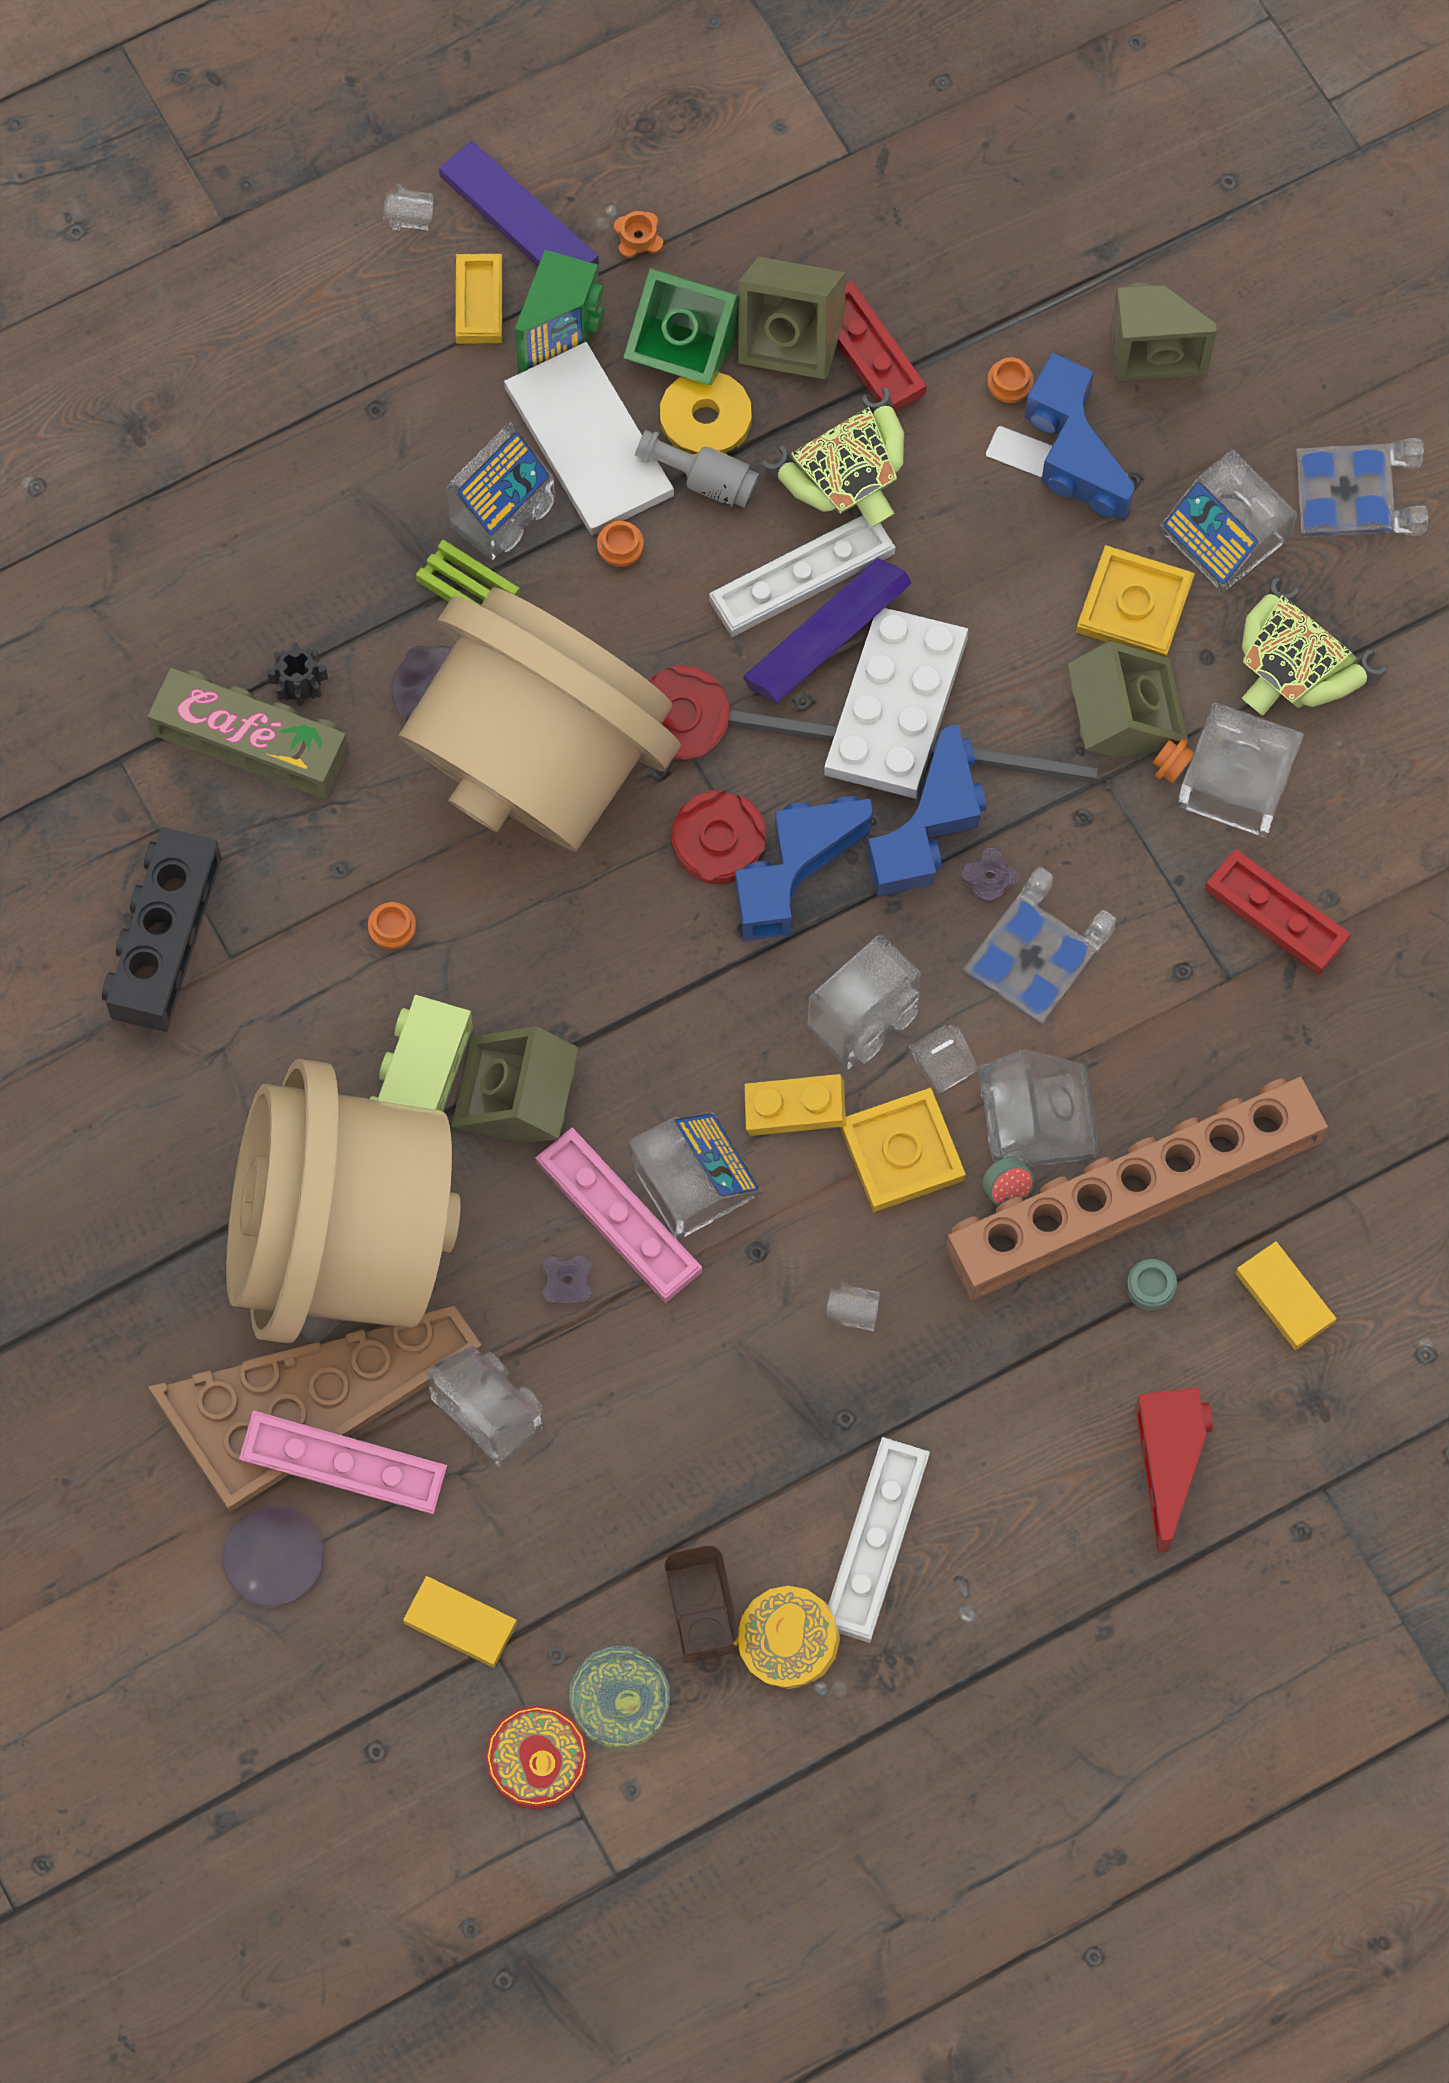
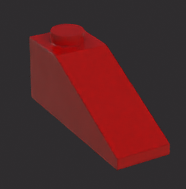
(1171, 1441)

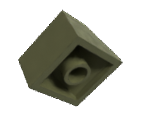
(790, 317)
(1158, 335)
(1126, 700)
(516, 1085)

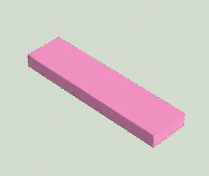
(618, 1215)
(342, 1462)

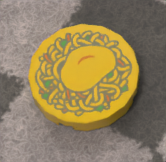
(788, 1637)

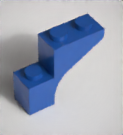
(1078, 459)
(947, 806)
(806, 842)

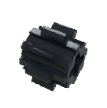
(297, 686)

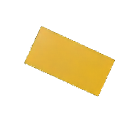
(479, 298)
(1285, 1295)
(460, 1621)

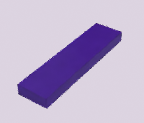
(510, 206)
(827, 630)

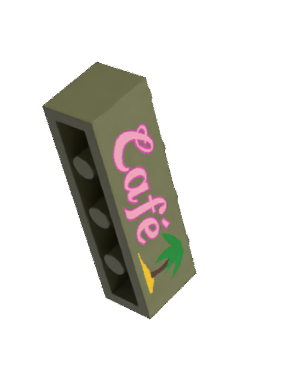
(249, 732)

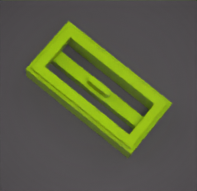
(468, 564)

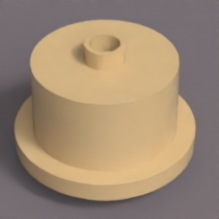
(535, 719)
(337, 1207)

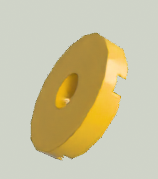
(723, 396)

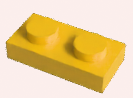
(795, 1105)

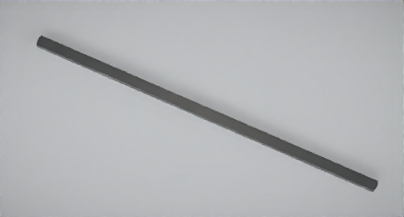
(982, 757)

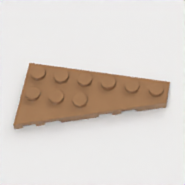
(317, 1385)

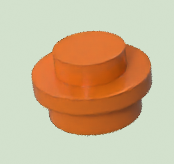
(1010, 380)
(620, 543)
(1172, 760)
(392, 925)

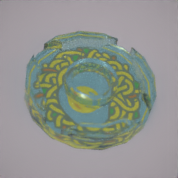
(619, 1697)

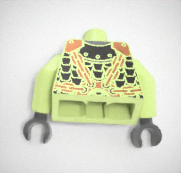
(848, 463)
(1298, 656)

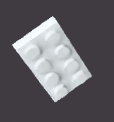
(896, 702)

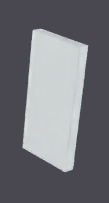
(588, 438)

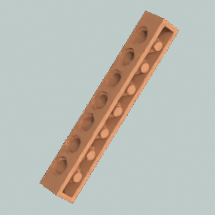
(987, 1269)

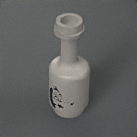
(707, 472)

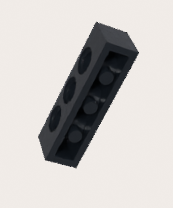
(153, 999)

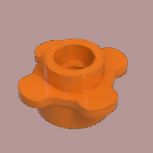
(634, 223)

